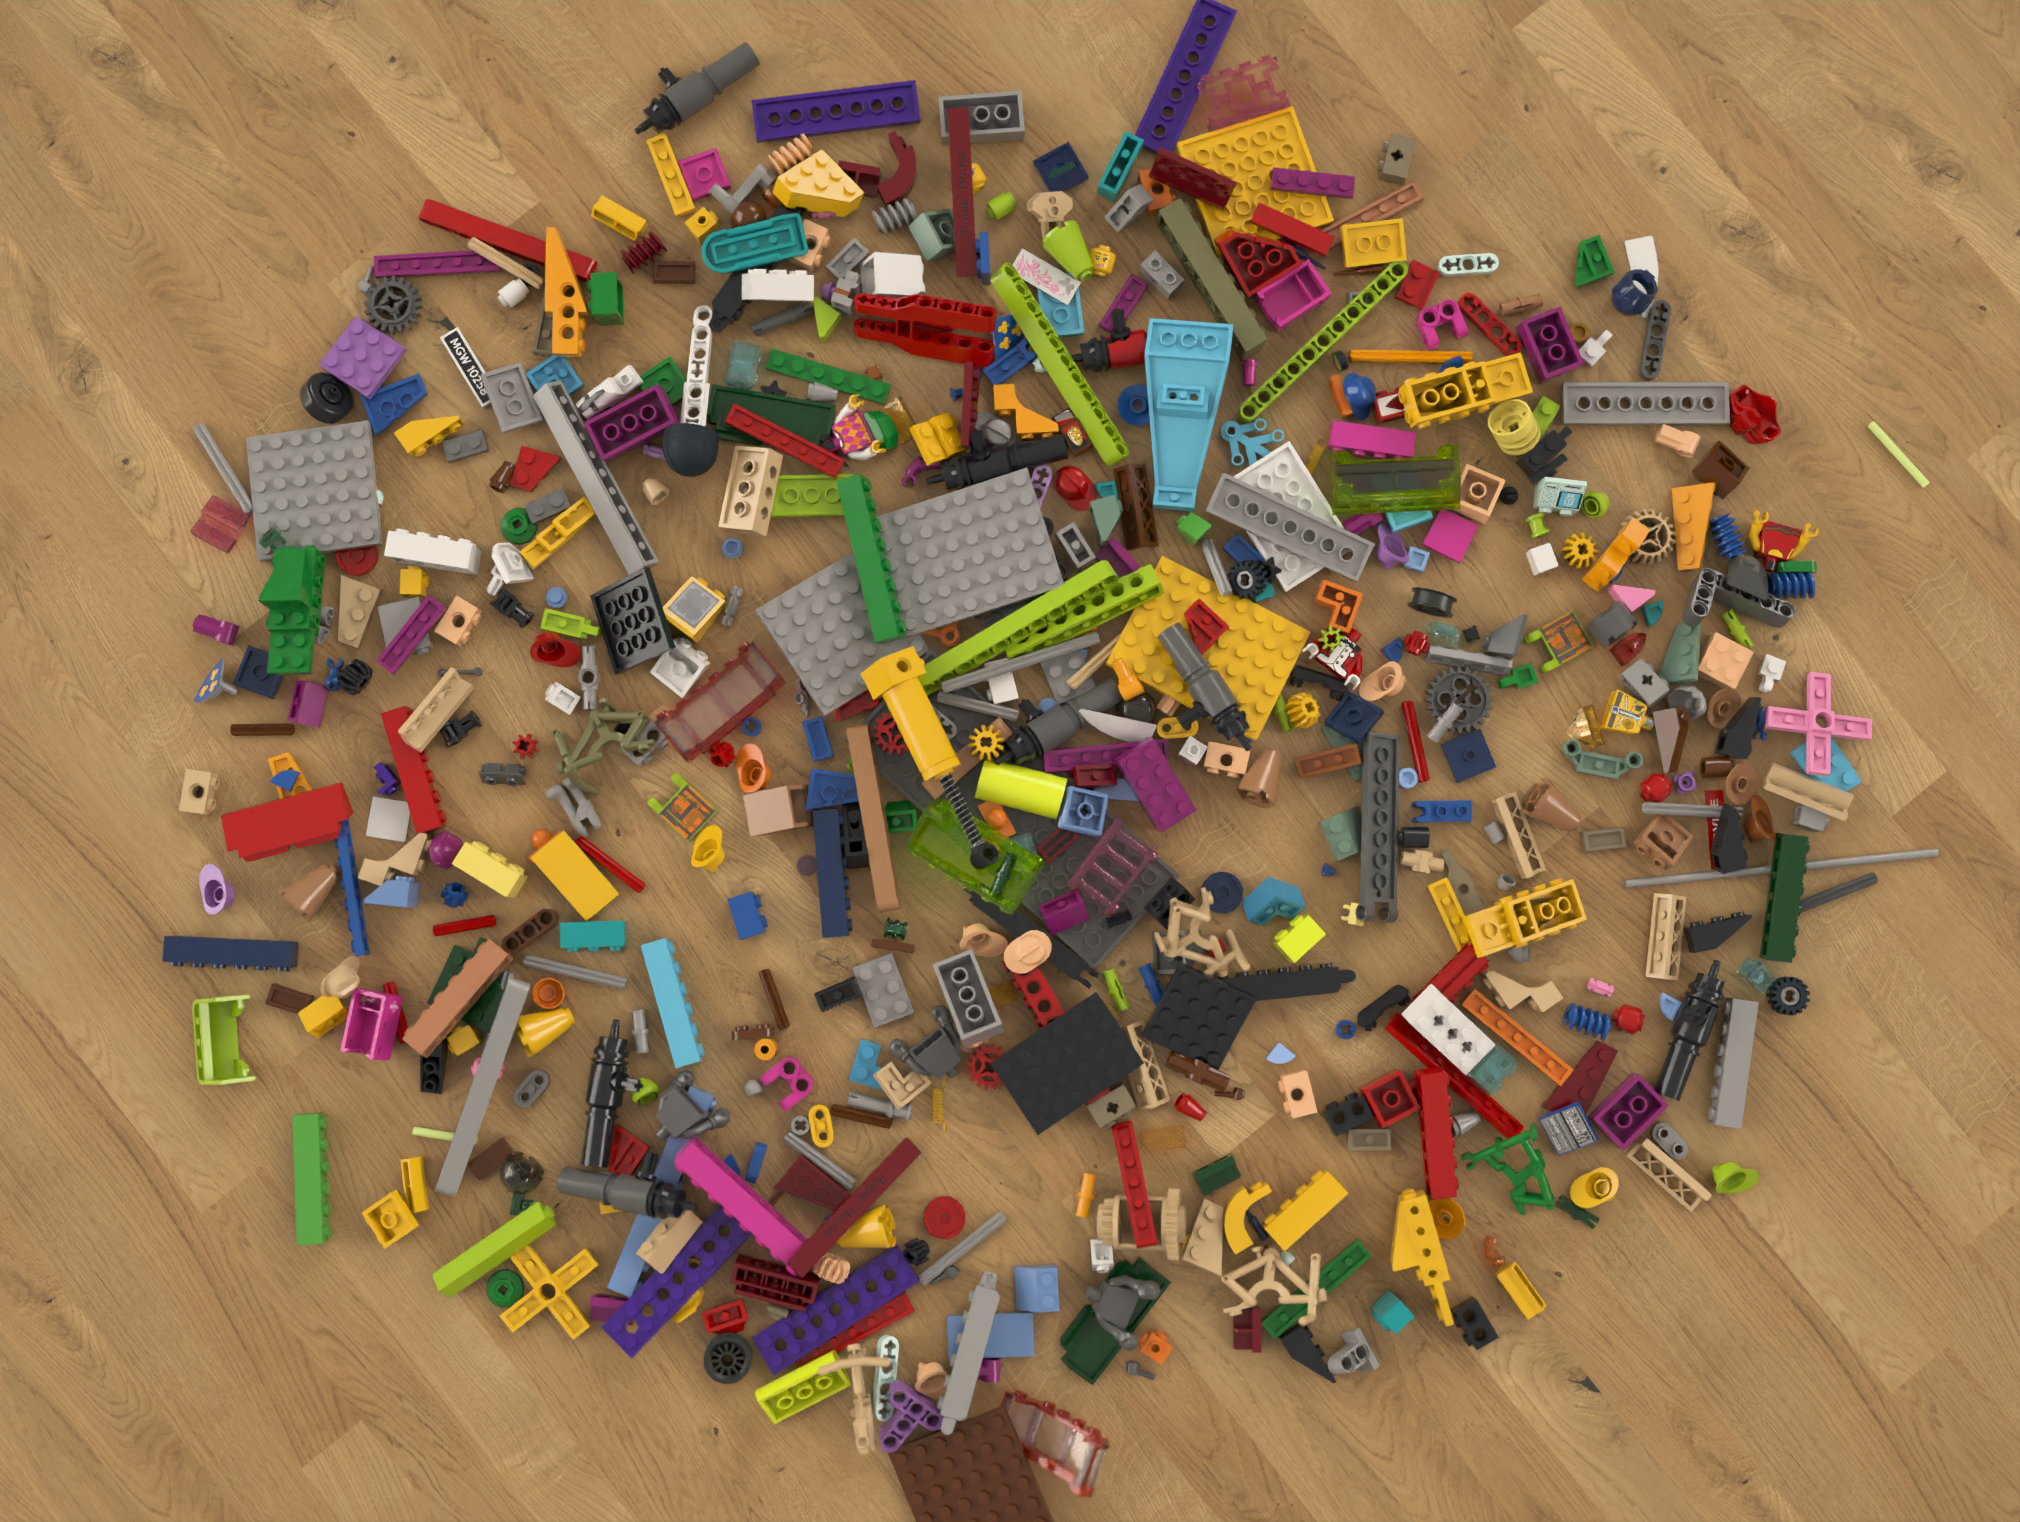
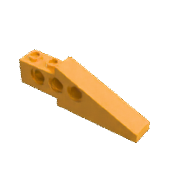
(559, 279)

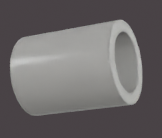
(1494, 832)

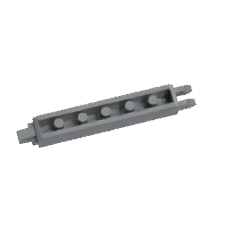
(970, 1353)

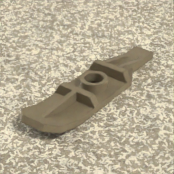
(1458, 876)

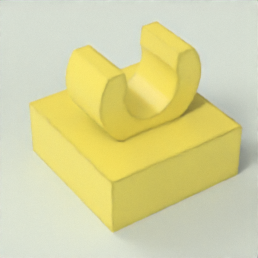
(1352, 919)

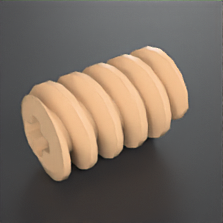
(792, 155)

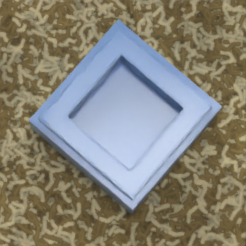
(1417, 559)

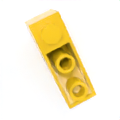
(421, 434)

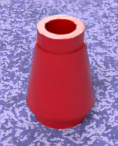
(1190, 1107)

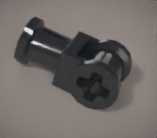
(509, 606)
(457, 729)

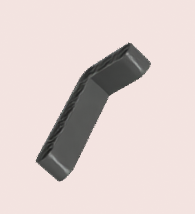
(1713, 586)

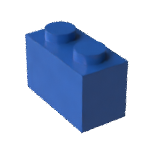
(747, 915)

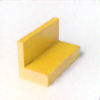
(323, 1015)

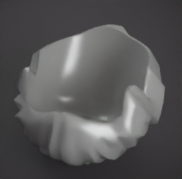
(1690, 698)

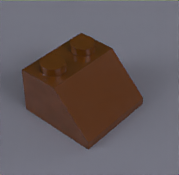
(1722, 468)

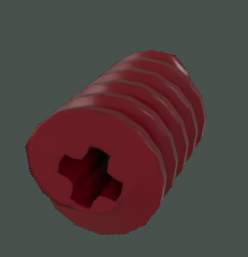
(642, 251)

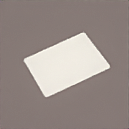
(388, 819)

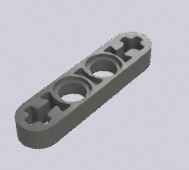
(1651, 339)

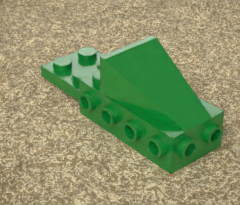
(294, 608)

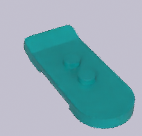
(755, 244)

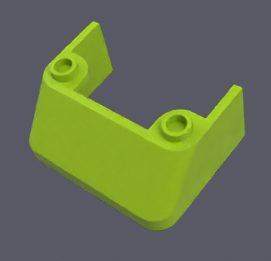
(218, 1040)

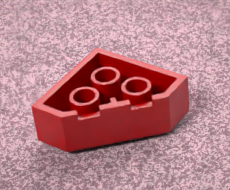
(1256, 259)

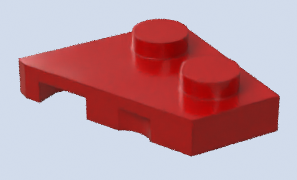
(1204, 625)

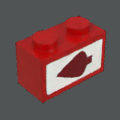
(1387, 407)

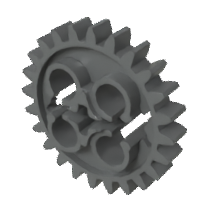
(1445, 685)

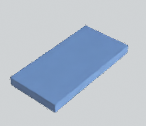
(1009, 1335)

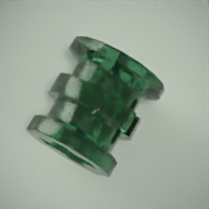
(895, 928)

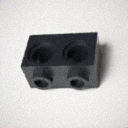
(1160, 904)
(1349, 1119)
(1477, 1321)

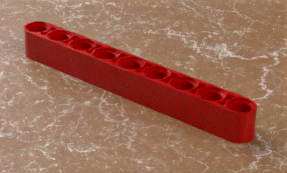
(499, 237)

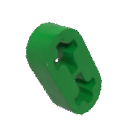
(1796, 567)

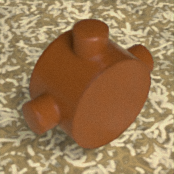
(874, 372)

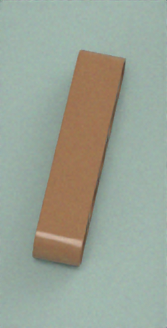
(967, 760)

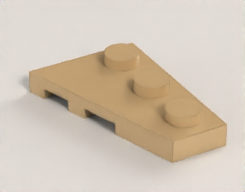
(355, 610)
(1206, 1239)

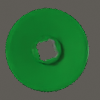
(521, 535)
(510, 1280)

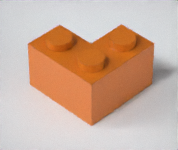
(1343, 603)

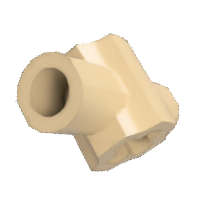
(1421, 861)

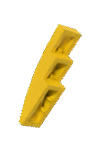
(558, 533)

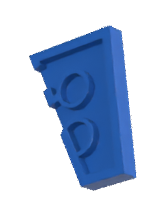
(393, 402)
(830, 789)

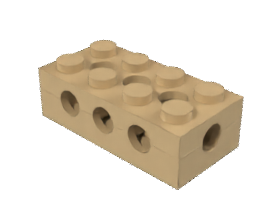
(750, 490)

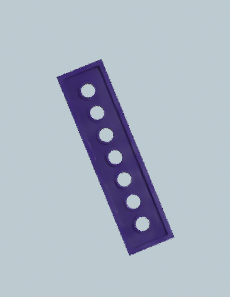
(1178, 64)
(826, 101)
(678, 1294)
(849, 1315)

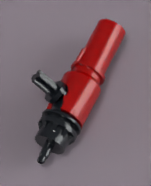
(1114, 352)

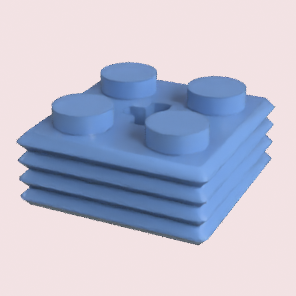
(1071, 817)

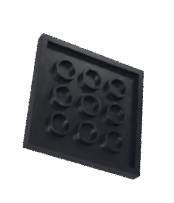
(632, 621)
(1198, 1016)

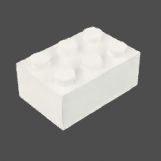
(777, 285)

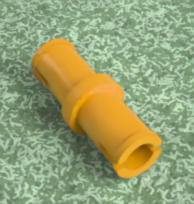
(1086, 1195)

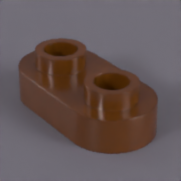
(743, 1032)

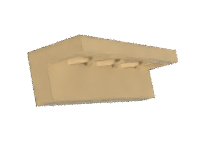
(436, 710)
(1808, 791)
(1513, 836)
(1663, 936)
(1140, 1081)
(1675, 1170)

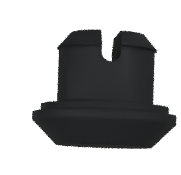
(1508, 495)

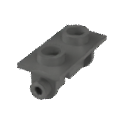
(493, 774)

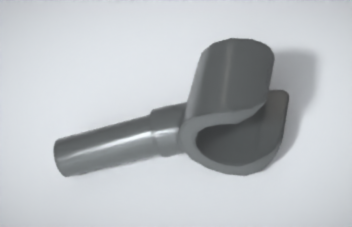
(952, 1271)
(1132, 1369)

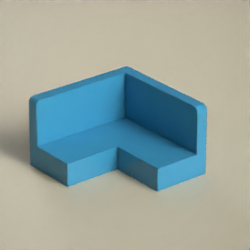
(1273, 898)

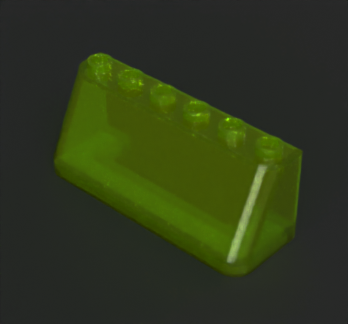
(945, 847)

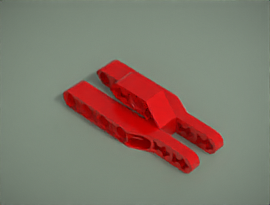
(930, 313)

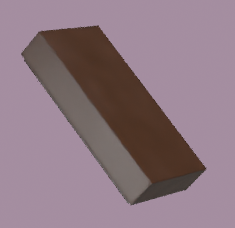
(674, 272)
(890, 945)
(288, 998)
(490, 1158)

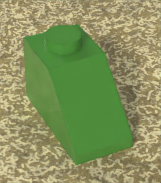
(1192, 528)

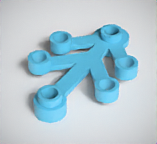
(1251, 444)

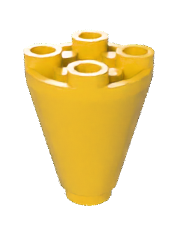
(542, 1028)

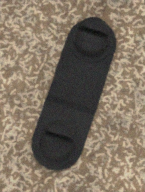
(1302, 674)
(1389, 999)

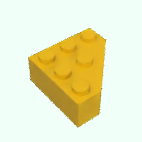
(818, 187)

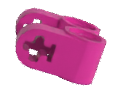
(1438, 318)
(792, 1079)

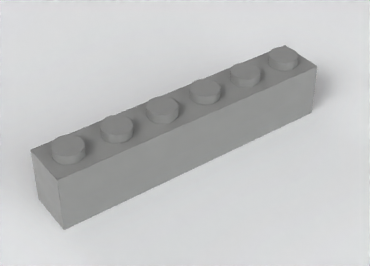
(1733, 1062)

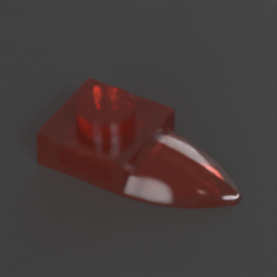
(1628, 648)

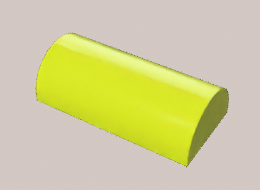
(1021, 788)
(801, 1388)

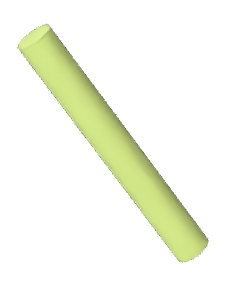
(437, 1134)

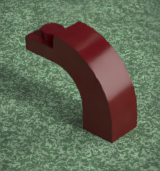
(903, 180)

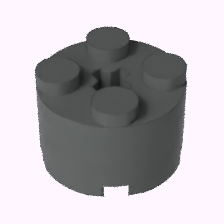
(1612, 625)

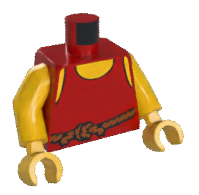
(1776, 541)

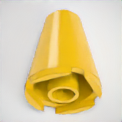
(871, 1230)

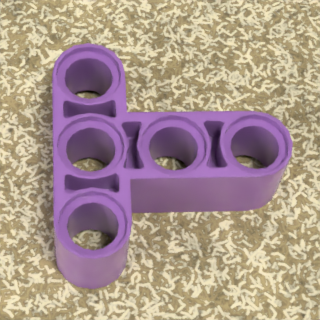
(906, 1412)

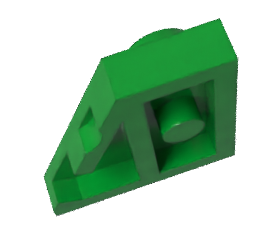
(1592, 262)

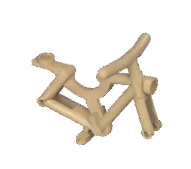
(1175, 946)
(1271, 1260)
(863, 1406)

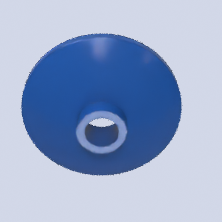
(1128, 398)

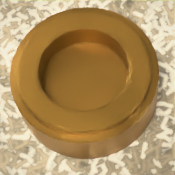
(1579, 332)

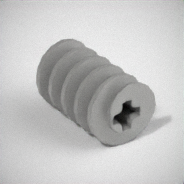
(894, 215)

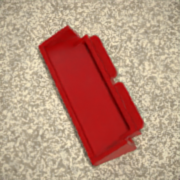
(295, 820)

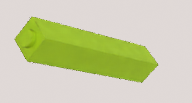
(494, 1249)

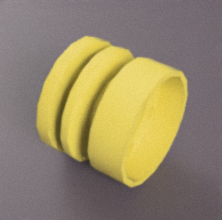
(1514, 427)

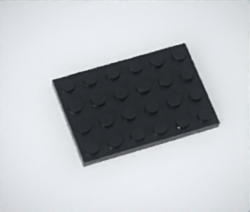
(1067, 1063)

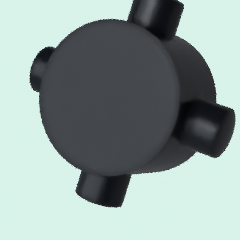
(1471, 634)

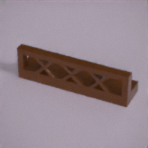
(1132, 521)

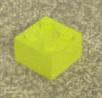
(1298, 937)

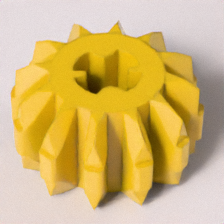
(1587, 550)
(1302, 710)
(985, 750)

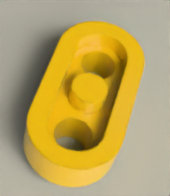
(1176, 729)
(821, 1125)

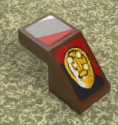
(1073, 432)

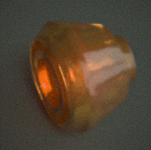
(770, 198)

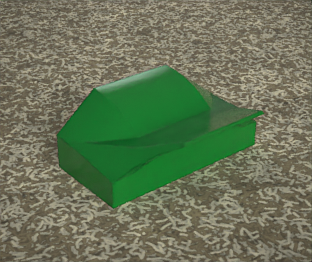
(882, 429)
(901, 816)

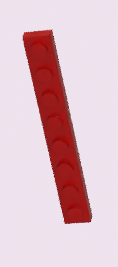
(1459, 1082)

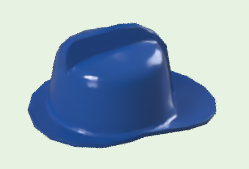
(1360, 394)

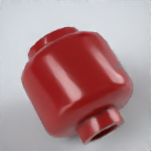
(1655, 788)
(1628, 1019)

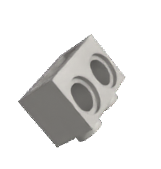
(1129, 208)
(661, 743)

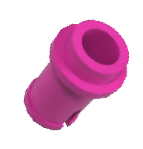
(1249, 369)

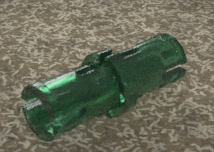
(1003, 873)
(1577, 1212)

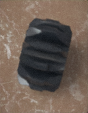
(355, 677)

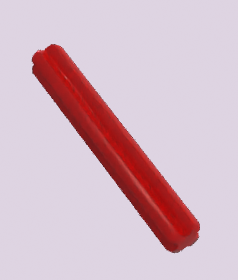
(1415, 741)
(610, 864)

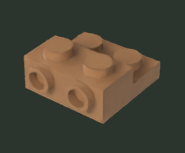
(1663, 841)

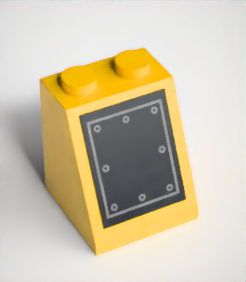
(694, 608)

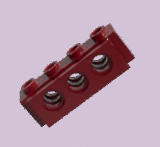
(773, 1283)

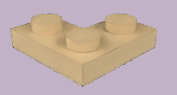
(899, 1088)

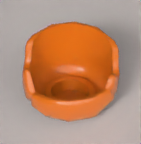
(548, 993)

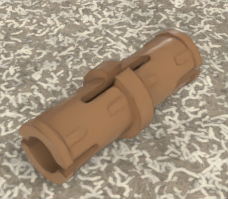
(1521, 304)

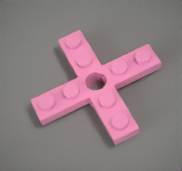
(1818, 738)

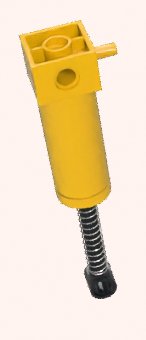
(898, 682)

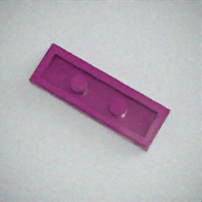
(1126, 299)

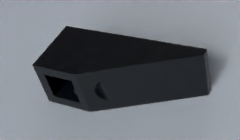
(1738, 733)
(1727, 844)
(1712, 934)
(433, 1069)
(1301, 1348)

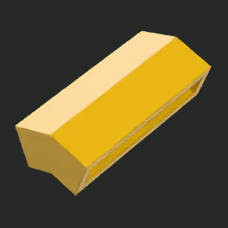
(619, 218)
(415, 1184)
(1520, 1290)

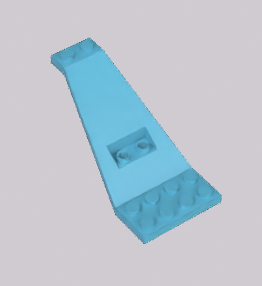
(1185, 363)

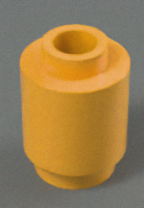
(771, 1044)

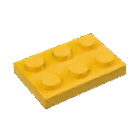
(1373, 243)

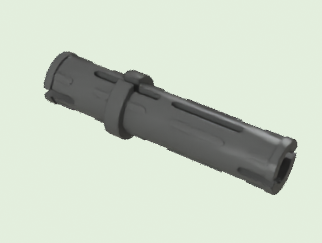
(782, 318)

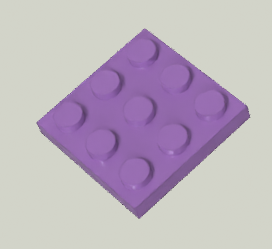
(363, 357)

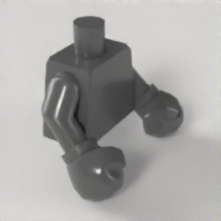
(935, 1053)
(682, 1114)
(1115, 1305)

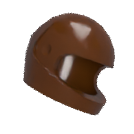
(747, 213)

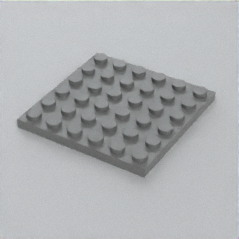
(315, 488)
(829, 634)

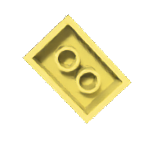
(491, 868)

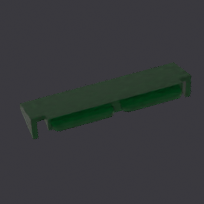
(802, 417)
(1085, 1340)

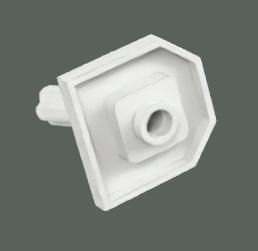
(508, 567)

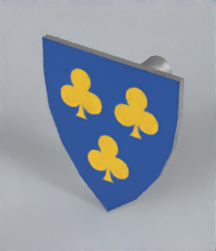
(1006, 335)
(214, 685)

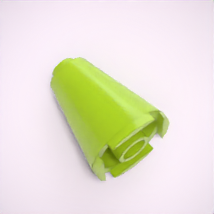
(1069, 250)

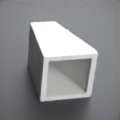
(892, 275)

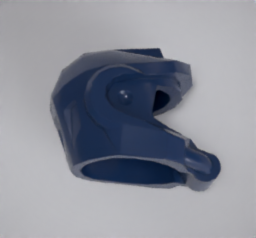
(1628, 298)

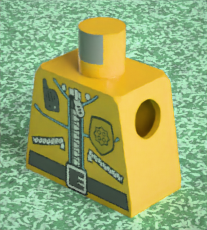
(1625, 715)

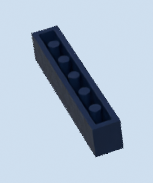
(830, 873)
(230, 952)

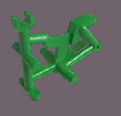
(1535, 1167)

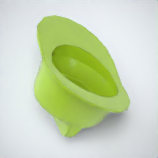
(1733, 1179)

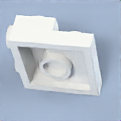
(681, 667)

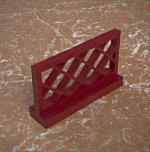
(1192, 179)

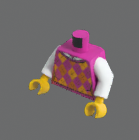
(853, 433)

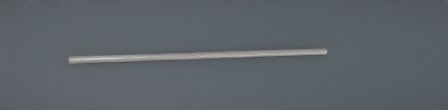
(1758, 870)

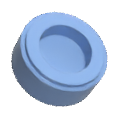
(1407, 778)

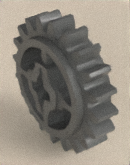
(387, 290)

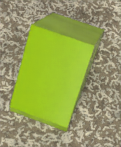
(826, 318)

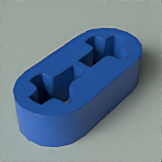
(756, 1163)

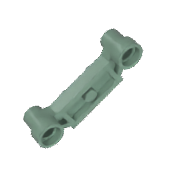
(1599, 764)

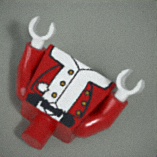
(1345, 661)

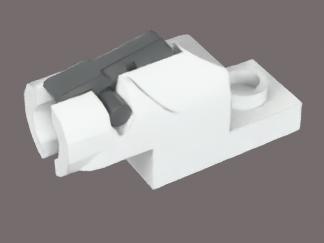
(609, 392)

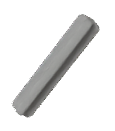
(1216, 567)

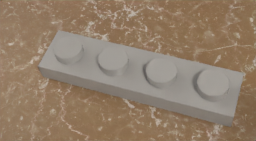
(1475, 661)

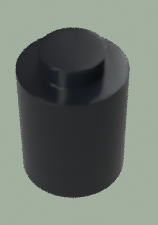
(1414, 837)

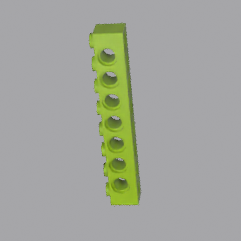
(1094, 615)

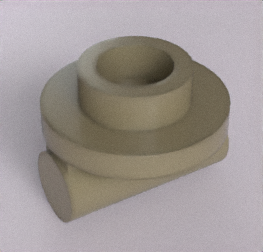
(777, 1311)

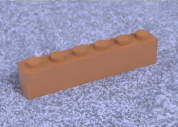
(457, 998)

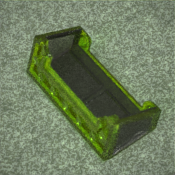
(1395, 483)

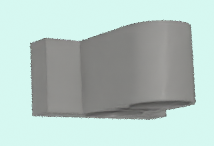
(1353, 1355)

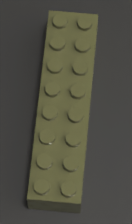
(1210, 278)

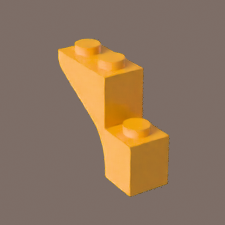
(1027, 422)
(1616, 555)

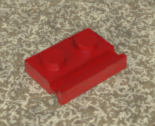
(1417, 285)

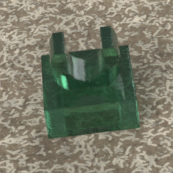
(270, 537)
(519, 1204)

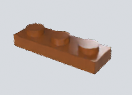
(1328, 760)

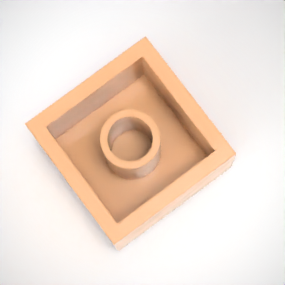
(1478, 493)
(1723, 661)

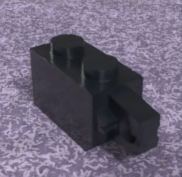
(1543, 451)

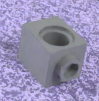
(1810, 819)

